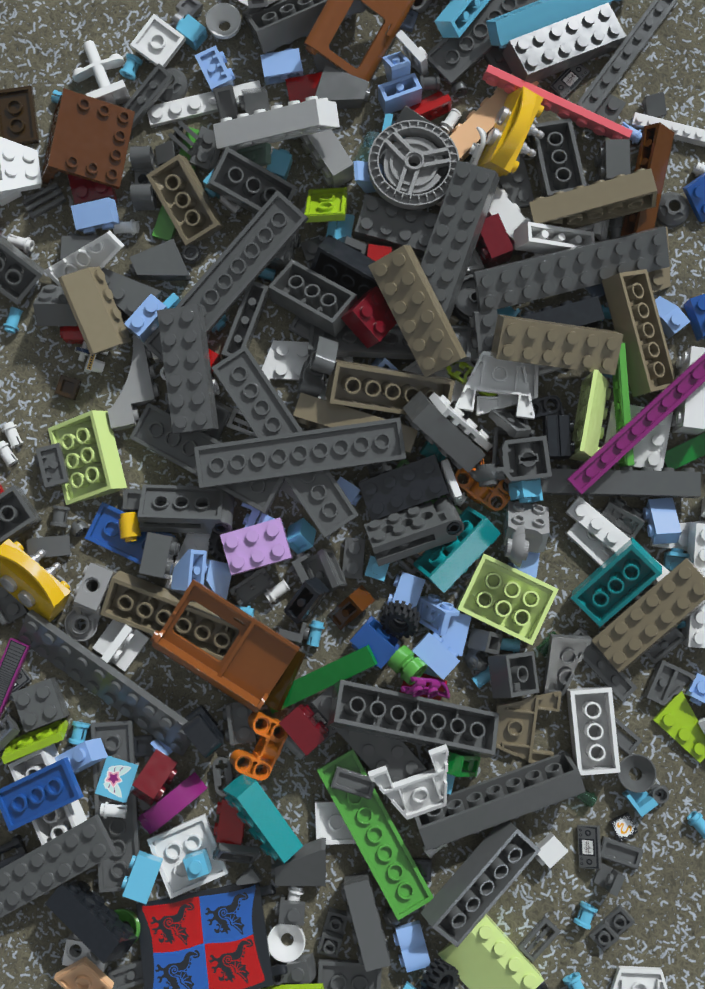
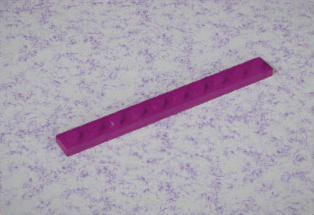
(639, 426)

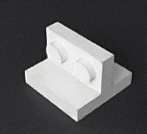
(120, 644)

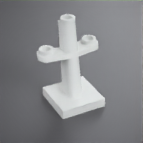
(111, 93)

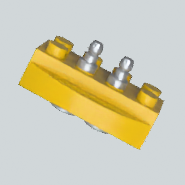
(510, 131)
(31, 582)

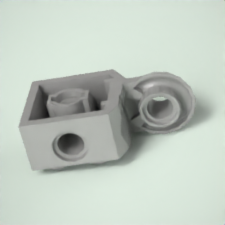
(524, 530)
(88, 601)

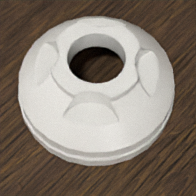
(220, 13)
(279, 950)

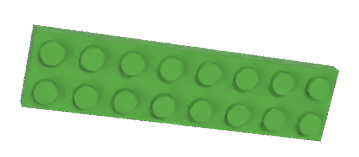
(378, 841)

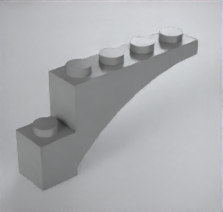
(137, 391)

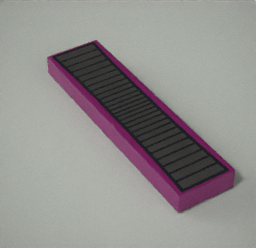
(10, 668)

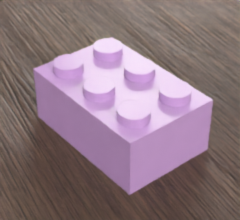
(256, 546)

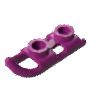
(431, 691)

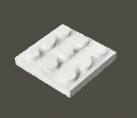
(652, 448)
(175, 844)

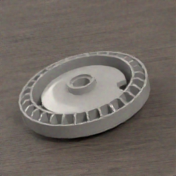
(412, 150)

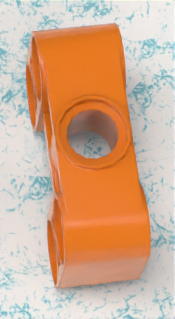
(483, 495)
(266, 750)

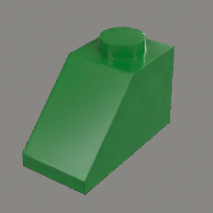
(462, 764)

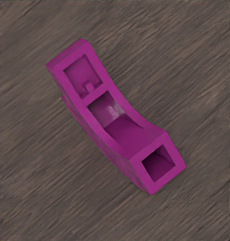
(172, 803)

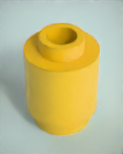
(129, 527)

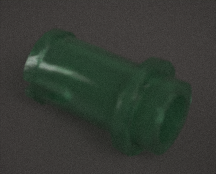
(543, 646)
(587, 798)

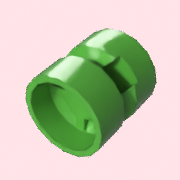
(405, 663)

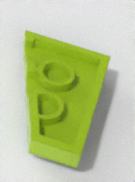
(682, 725)

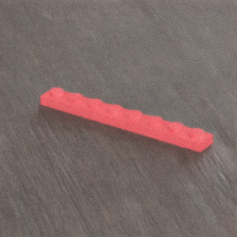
(558, 105)

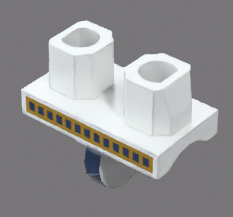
(91, 364)

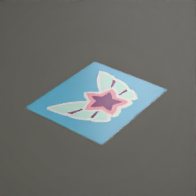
(116, 779)

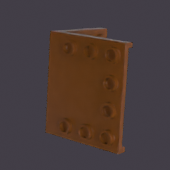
(88, 139)

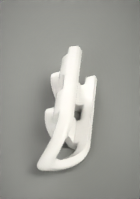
(477, 149)

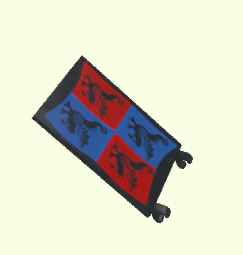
(207, 940)

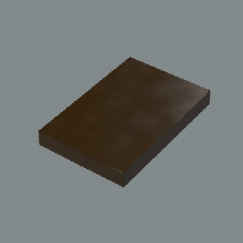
(18, 115)
(281, 689)

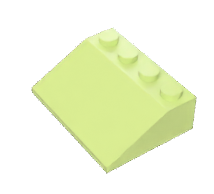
(590, 415)
(89, 456)
(507, 599)
(491, 960)

